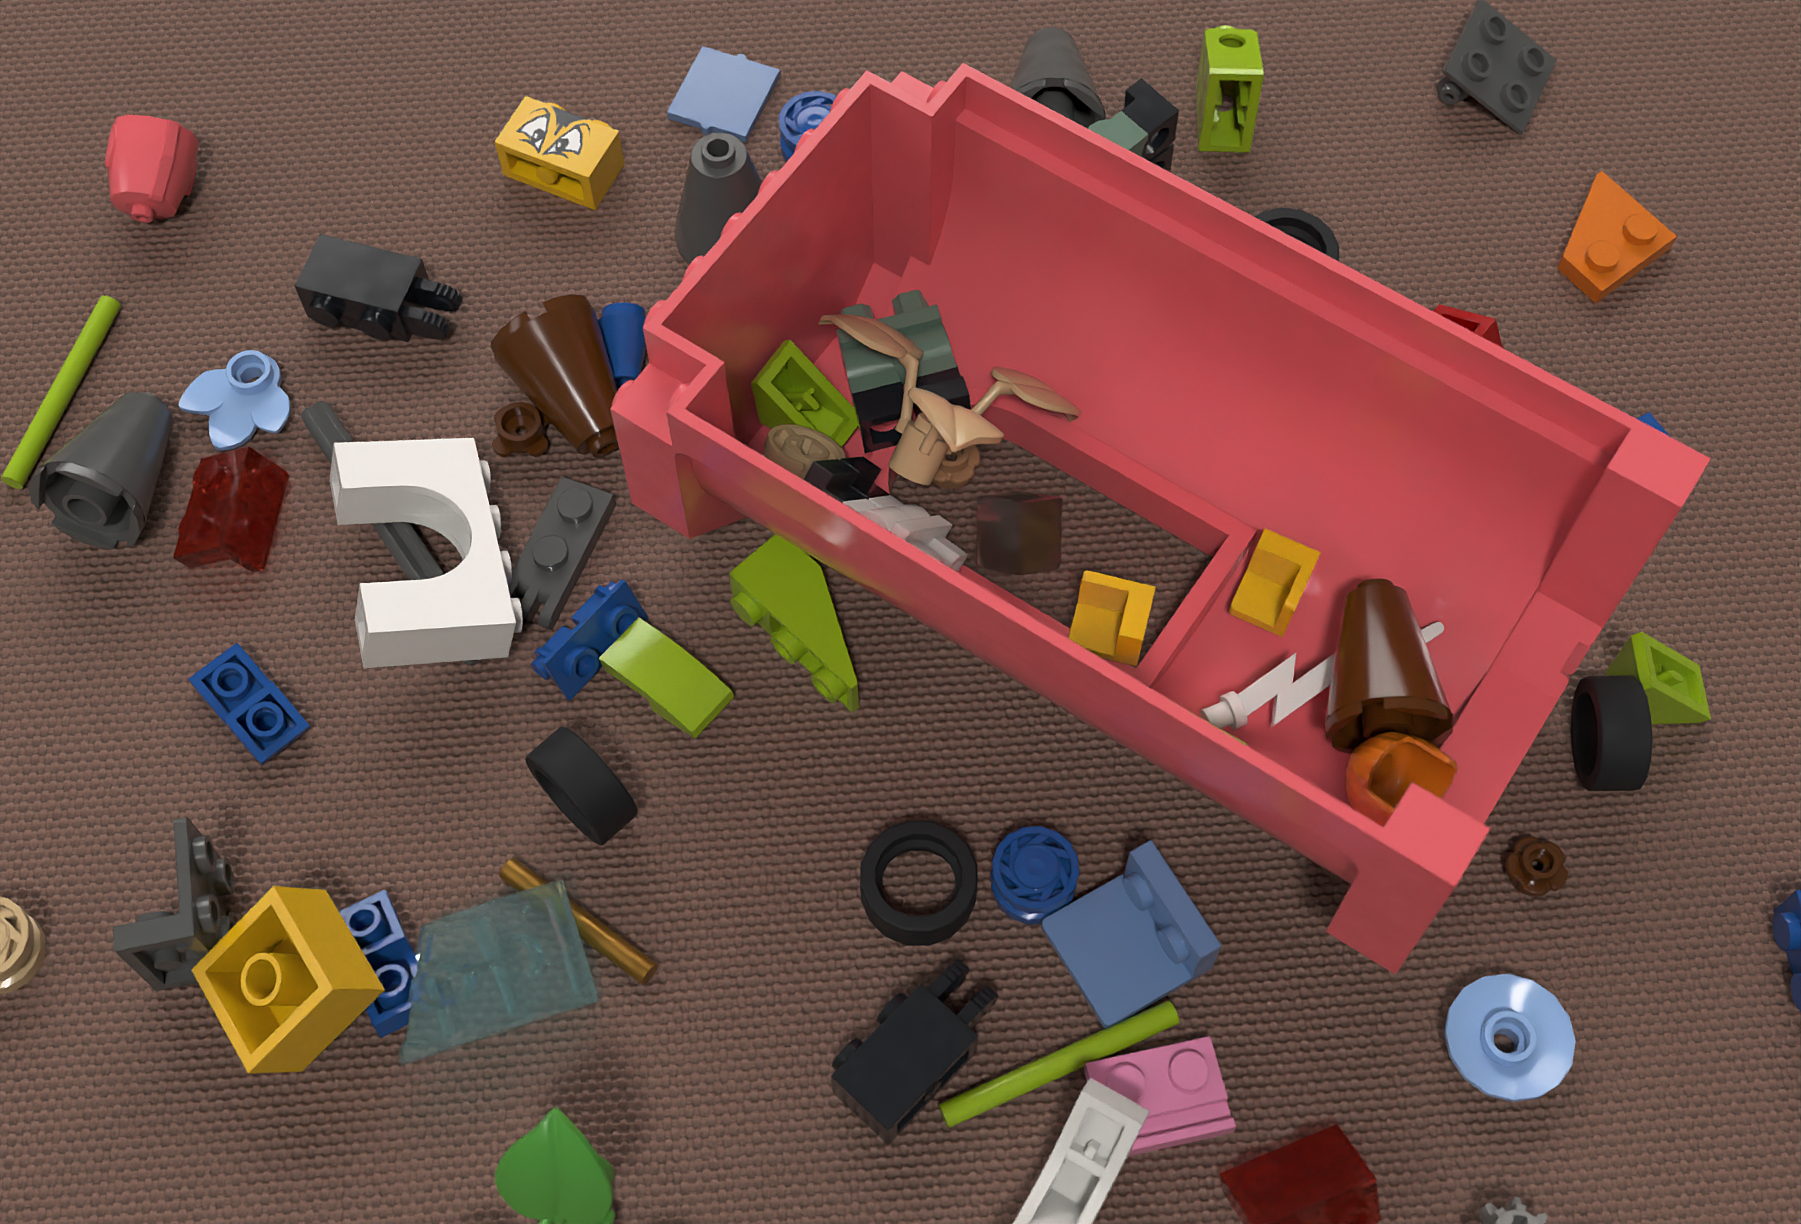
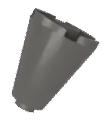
(1057, 77)
(715, 188)
(107, 473)

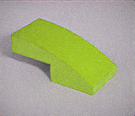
(667, 676)

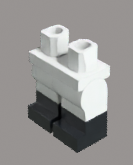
(853, 485)

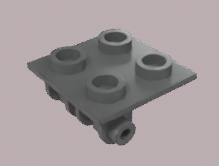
(1496, 67)

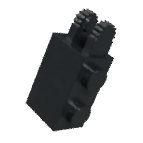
(373, 291)
(910, 1053)

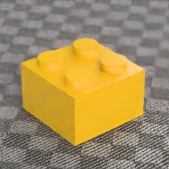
(287, 980)

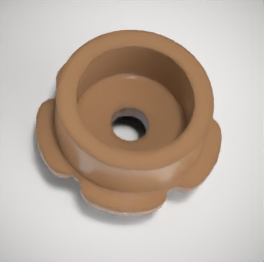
(959, 472)

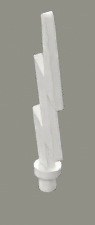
(1279, 684)

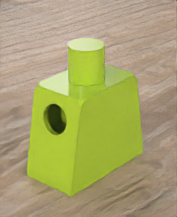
(1231, 67)

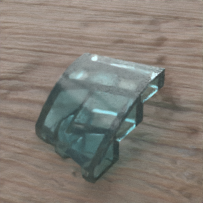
(496, 971)

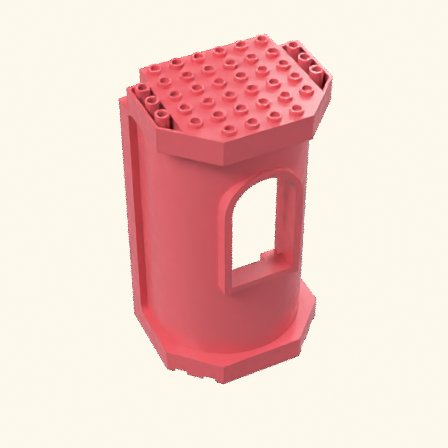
(1218, 398)

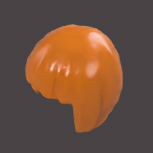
(1387, 765)

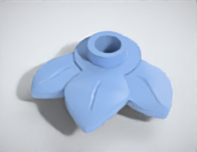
(236, 405)

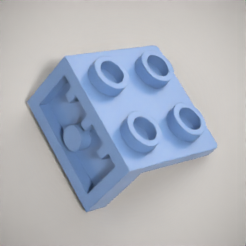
(1132, 938)

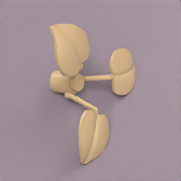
(942, 426)

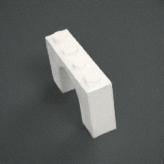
(445, 489)

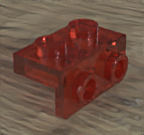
(232, 510)
(1305, 1183)

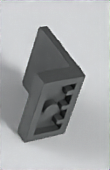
(166, 944)

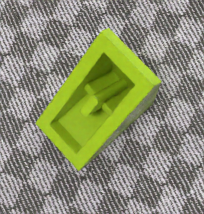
(797, 393)
(1669, 680)

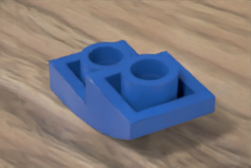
(249, 704)
(391, 956)

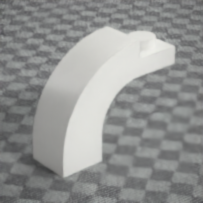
(1085, 1158)

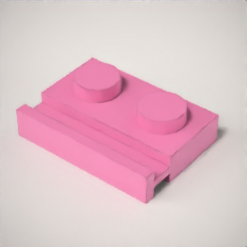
(1177, 1086)

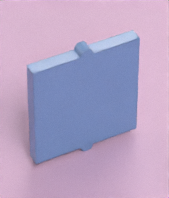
(723, 94)

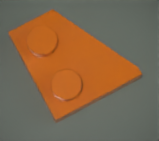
(1611, 240)

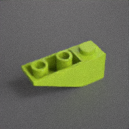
(792, 603)

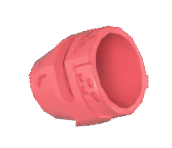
(150, 166)

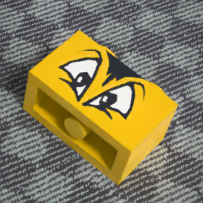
(560, 152)

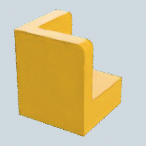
(1274, 582)
(1111, 617)

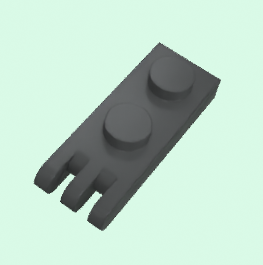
(559, 549)

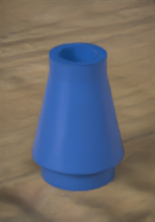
(624, 339)

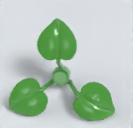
(556, 1175)

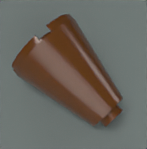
(563, 370)
(1383, 672)

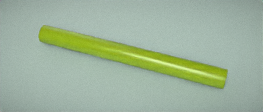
(60, 392)
(1058, 1064)

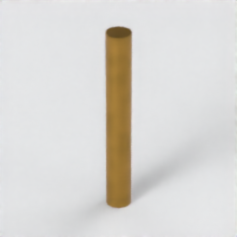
(589, 928)

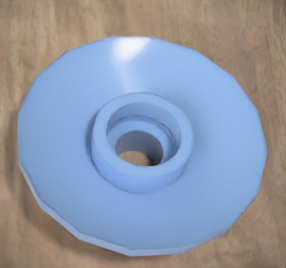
(1526, 1015)

